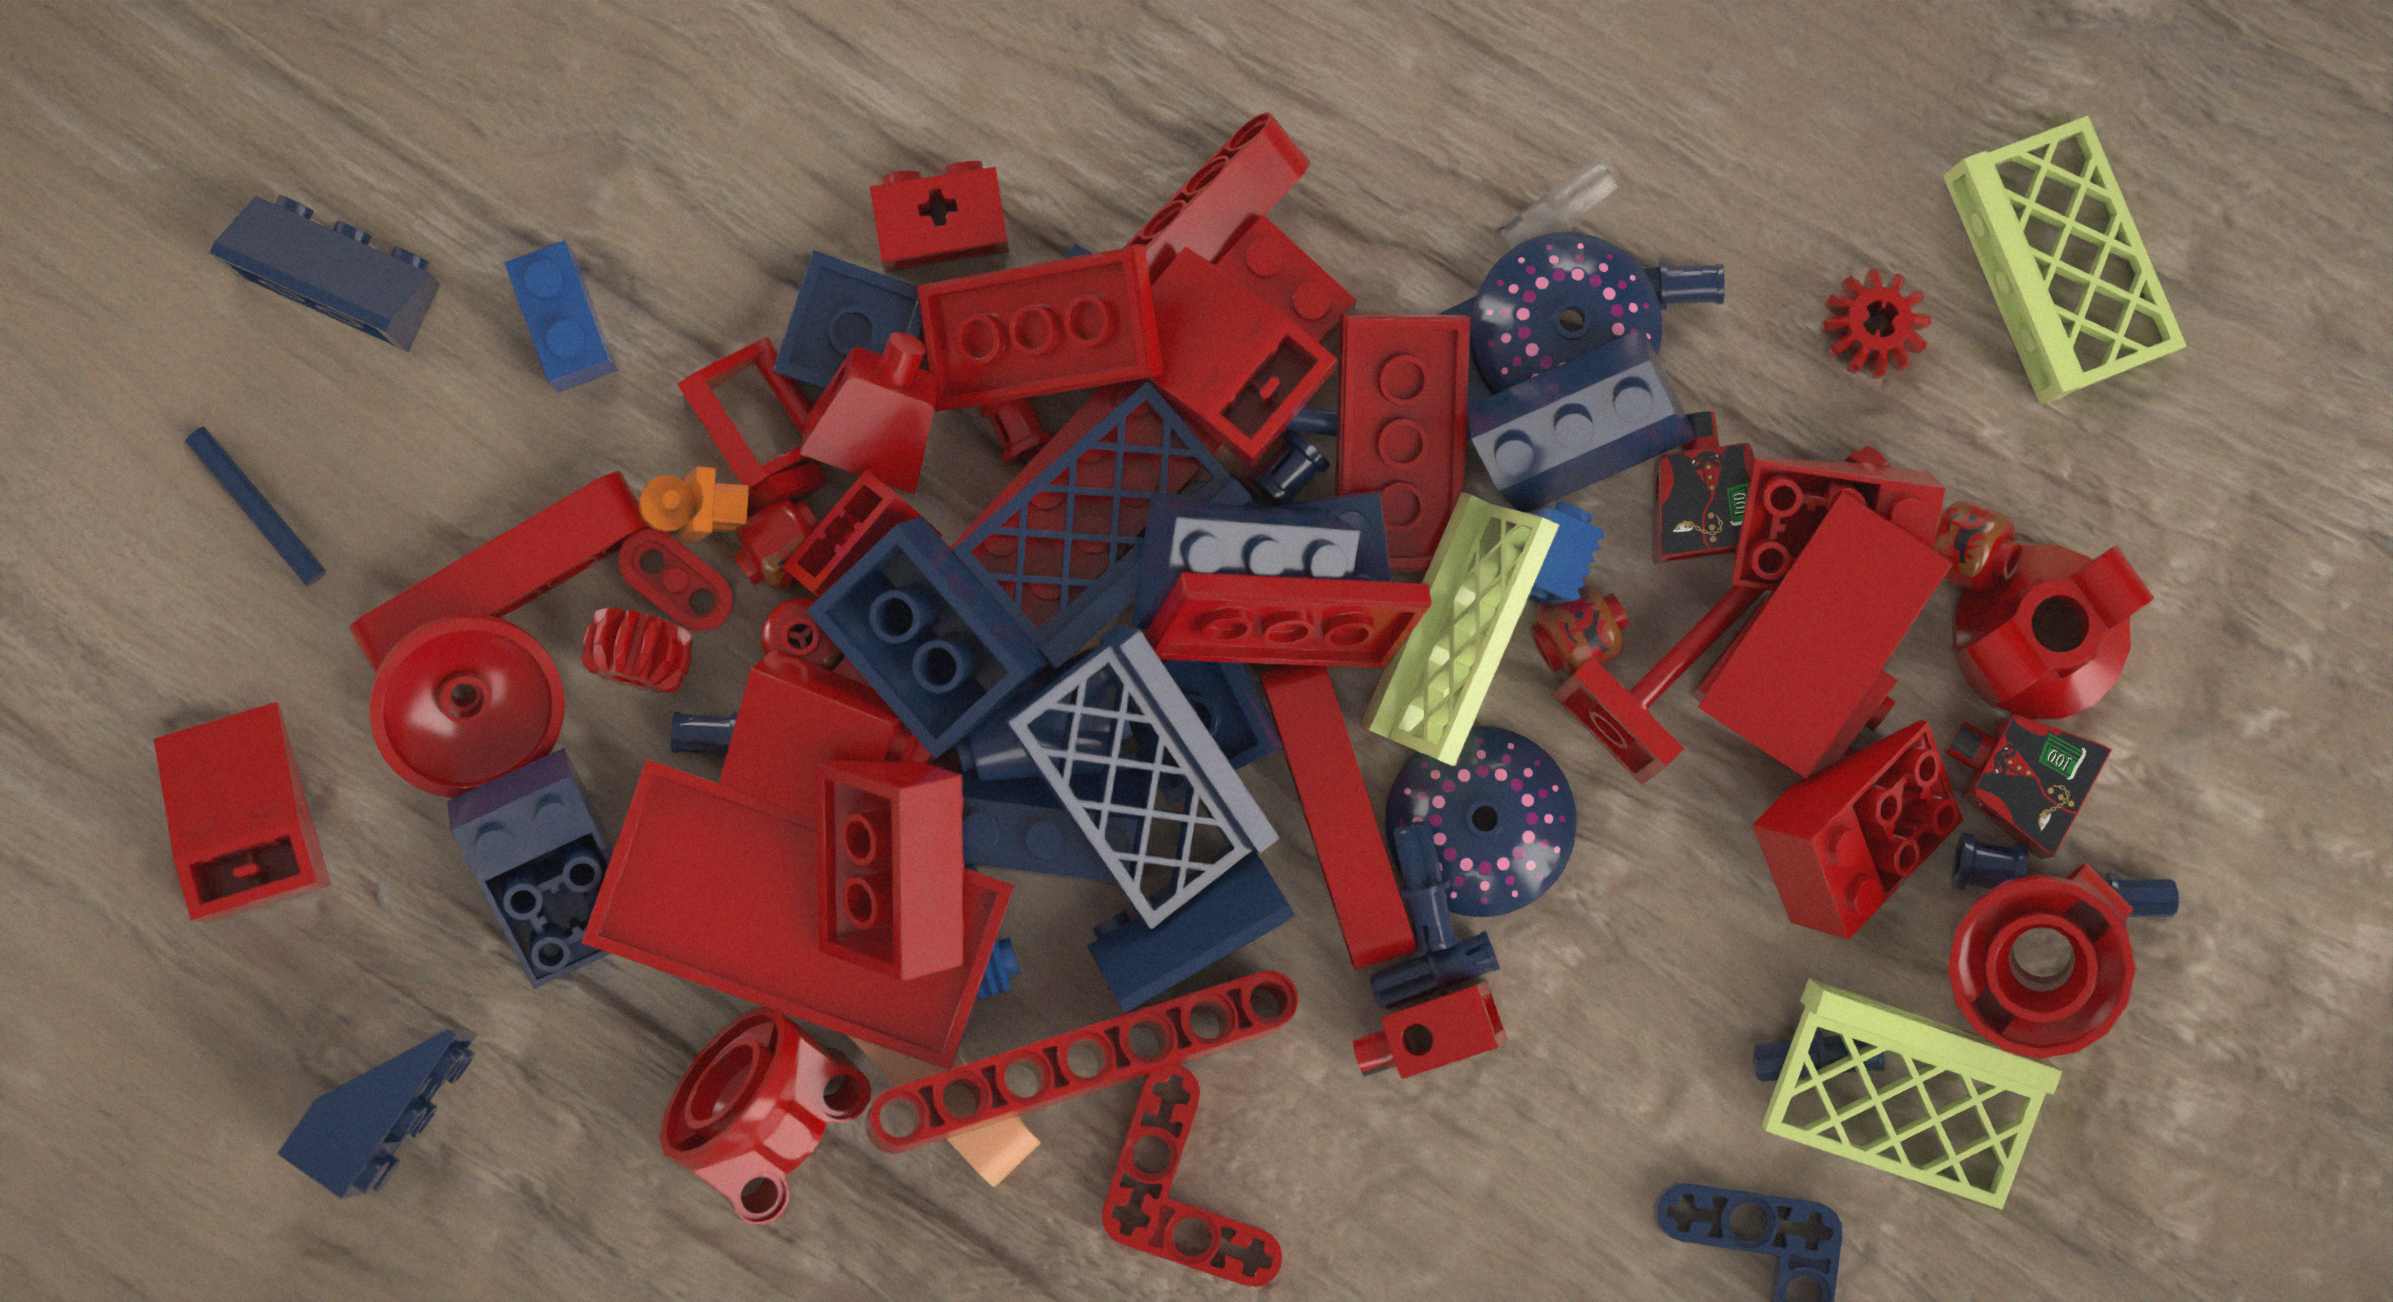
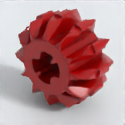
(1854, 311)
(637, 650)

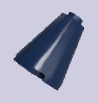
(997, 754)

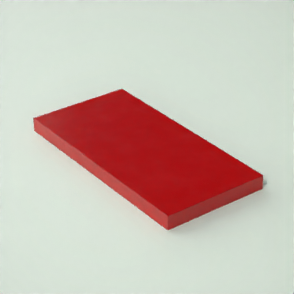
(731, 902)

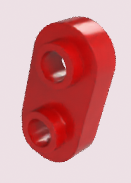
(677, 581)

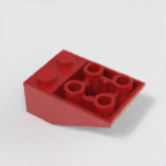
(1232, 357)
(1793, 496)
(238, 815)
(1858, 830)

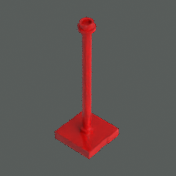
(1622, 716)

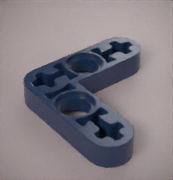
(1791, 1258)

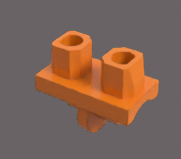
(693, 505)

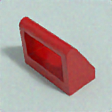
(699, 393)

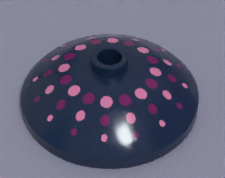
(1523, 295)
(1533, 827)

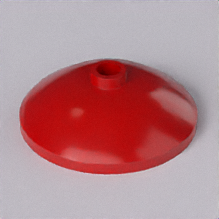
(465, 742)

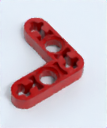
(1168, 1212)

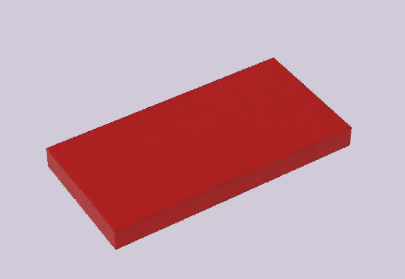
(1041, 329)
(1404, 423)
(1286, 620)
(1825, 634)

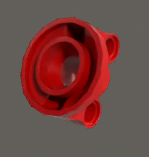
(2007, 662)
(2055, 1011)
(758, 1109)

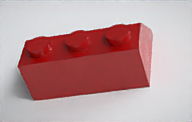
(890, 866)

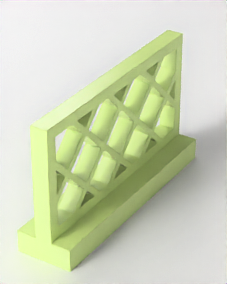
(2014, 270)
(1467, 579)
(1926, 1041)

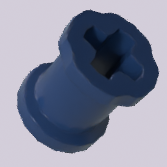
(1288, 469)
(1986, 864)

